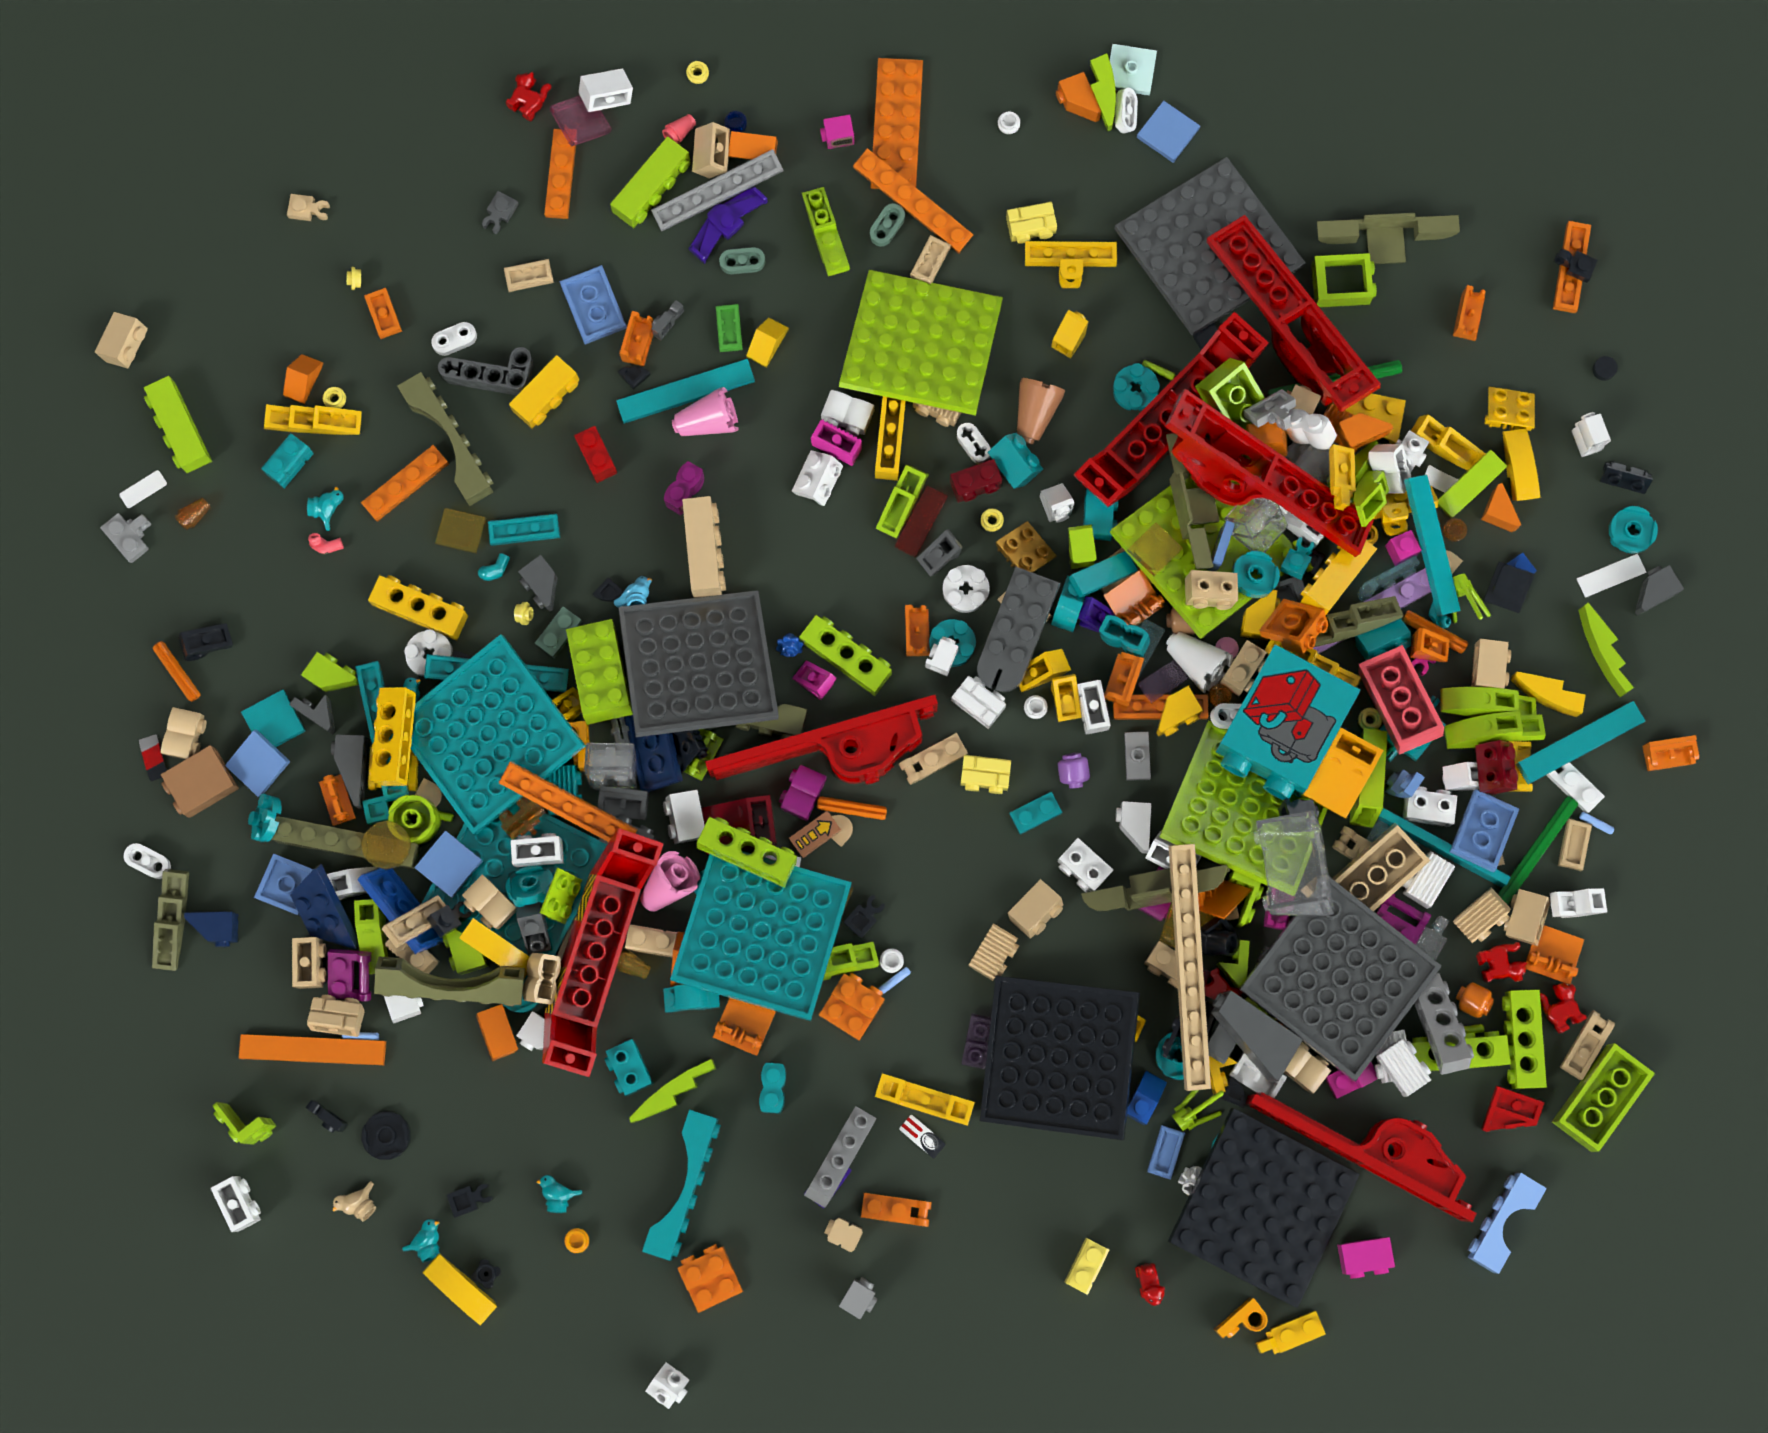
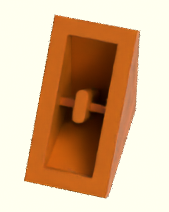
(301, 378)
(1271, 436)
(1501, 511)
(1429, 646)

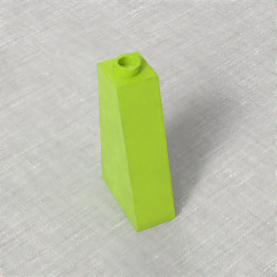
(1370, 800)

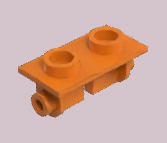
(337, 799)

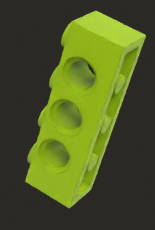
(870, 681)
(776, 873)
(1532, 1027)
(1496, 1054)

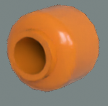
(1475, 1000)

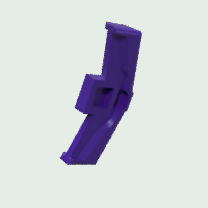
(725, 221)

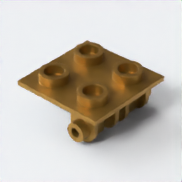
(1025, 548)

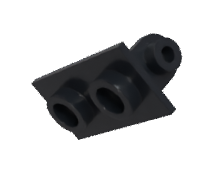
(1634, 479)

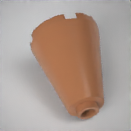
(1036, 408)

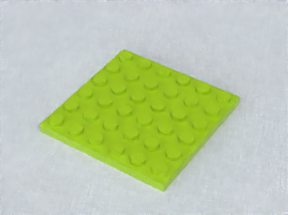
(921, 342)
(1171, 578)
(1222, 810)

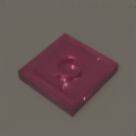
(578, 123)

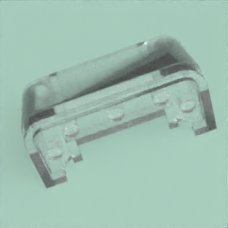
(1295, 865)

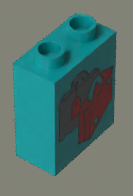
(1286, 723)

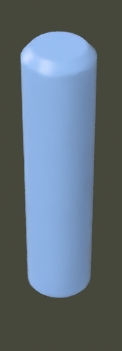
(1596, 823)
(894, 980)
(363, 1036)

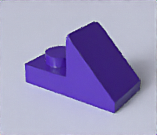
(1093, 614)

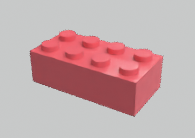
(1401, 700)

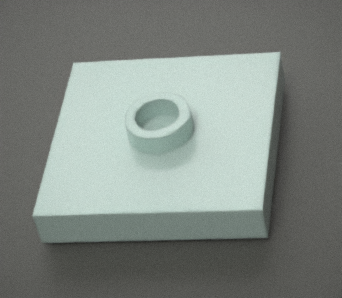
(1133, 68)

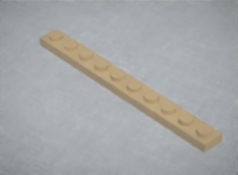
(1189, 967)

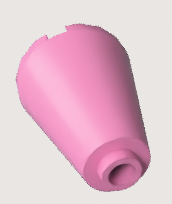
(707, 416)
(669, 881)

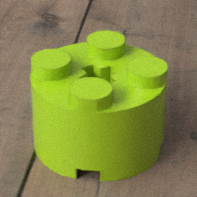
(427, 817)

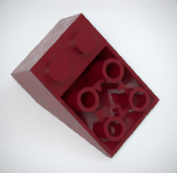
(749, 813)

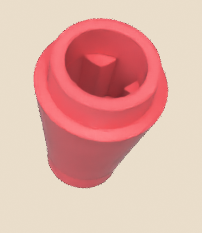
(679, 128)

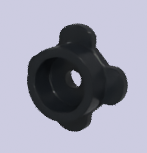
(479, 1276)

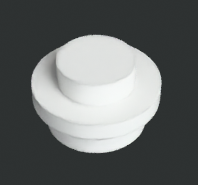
(1009, 122)
(1035, 707)
(891, 960)

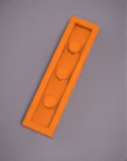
(560, 177)
(1568, 287)
(405, 483)
(1142, 709)

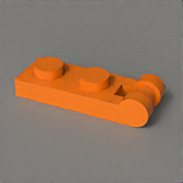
(895, 1209)

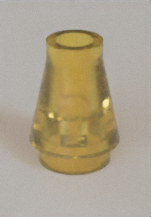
(632, 965)

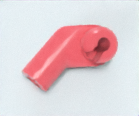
(323, 546)

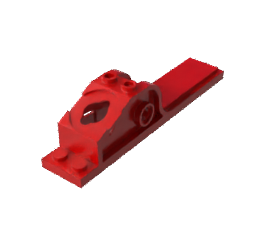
(1281, 302)
(1221, 460)
(868, 733)
(1407, 1166)

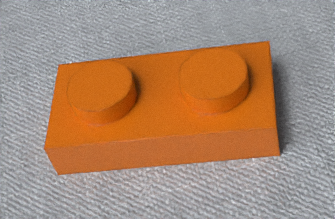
(383, 313)

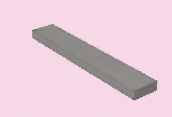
(717, 190)

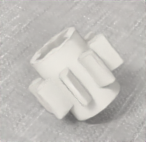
(1189, 1178)

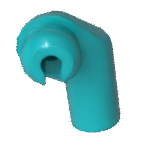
(496, 570)
(1442, 621)

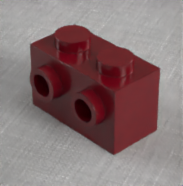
(976, 481)
(1496, 767)

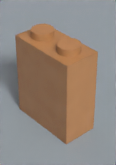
(199, 782)

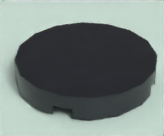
(386, 1135)

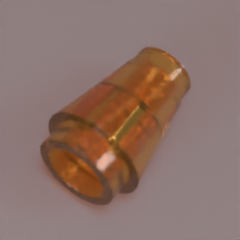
(192, 513)

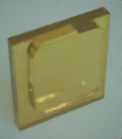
(460, 530)
(1155, 549)

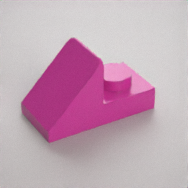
(814, 679)
(1342, 1085)

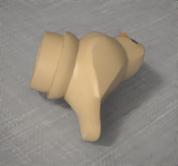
(356, 1203)

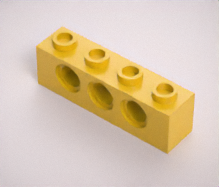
(449, 626)
(399, 747)

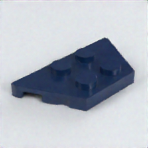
(323, 910)

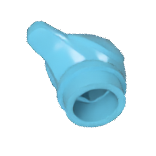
(635, 593)

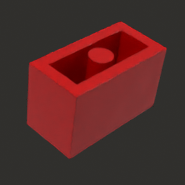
(595, 454)

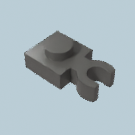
(501, 209)
(662, 324)

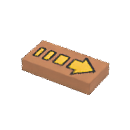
(815, 834)

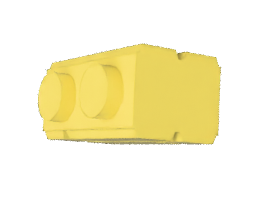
(1031, 222)
(985, 773)
(1086, 1266)

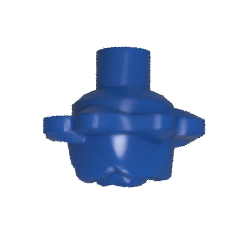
(789, 645)

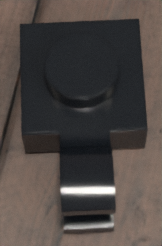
(1578, 265)

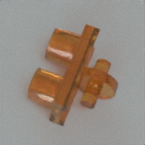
(523, 820)

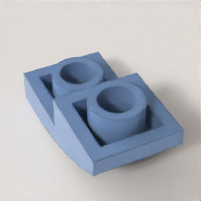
(1403, 784)

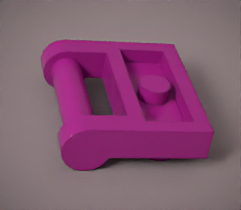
(1406, 929)
(342, 974)

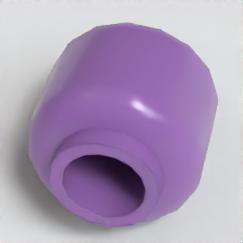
(1073, 770)

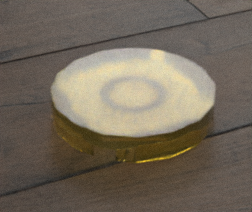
(386, 845)

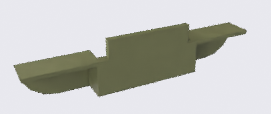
(1386, 234)
(1192, 508)
(1149, 890)

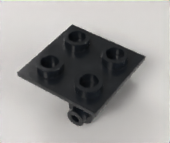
(688, 746)

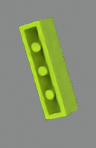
(651, 182)
(177, 424)

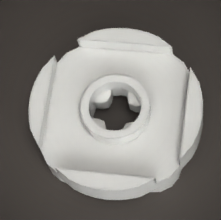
(975, 579)
(419, 643)

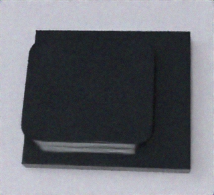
(1509, 587)

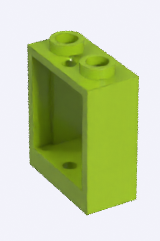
(1323, 299)

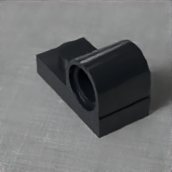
(198, 642)

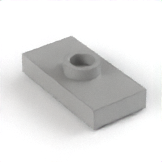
(1137, 756)

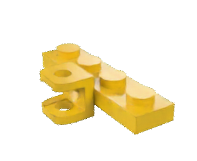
(1071, 257)
(1396, 512)

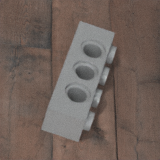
(1448, 1058)
(840, 1157)

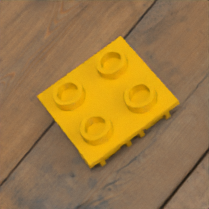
(1510, 408)

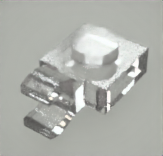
(1431, 940)

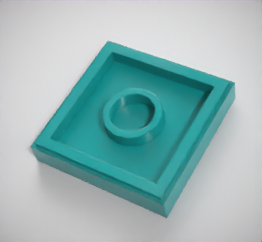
(274, 719)

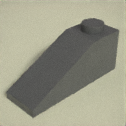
(351, 759)

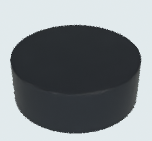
(1605, 368)

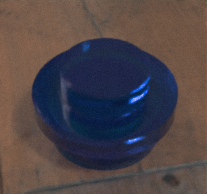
(735, 121)

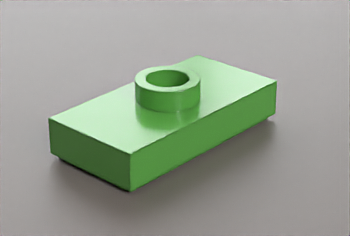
(729, 328)

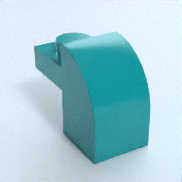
(1067, 607)
(689, 998)

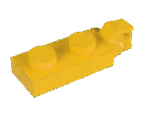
(1342, 475)
(1292, 1333)

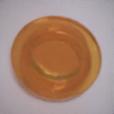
(1455, 530)
(1219, 694)

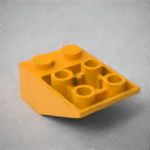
(1343, 772)

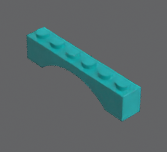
(664, 1235)

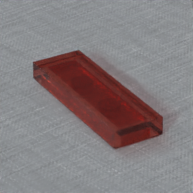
(921, 521)

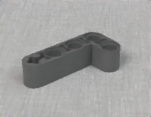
(486, 371)

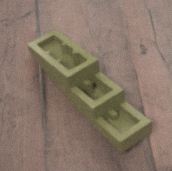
(1359, 620)
(170, 920)

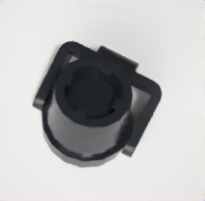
(1218, 940)

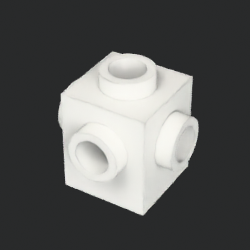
(1414, 448)
(668, 1386)

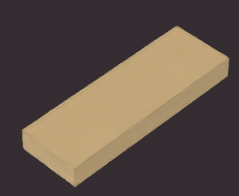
(412, 923)

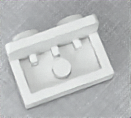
(818, 477)

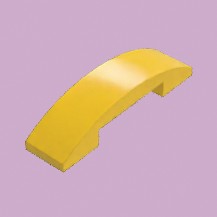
(924, 1099)

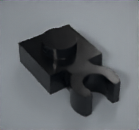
(447, 919)
(862, 919)
(331, 1121)
(465, 1200)

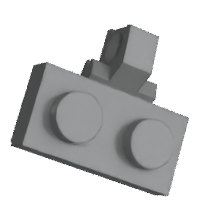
(1272, 410)
(127, 535)

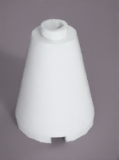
(1199, 659)

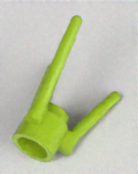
(1464, 587)
(1185, 1116)

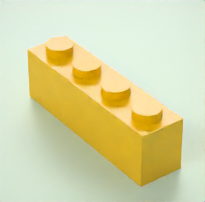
(890, 439)
(1336, 577)

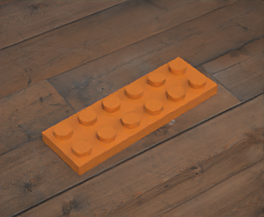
(898, 115)

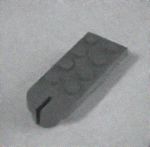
(1016, 629)

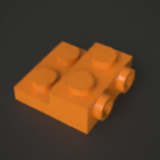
(1295, 625)
(852, 1006)
(709, 1278)

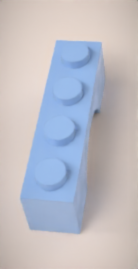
(1490, 1247)

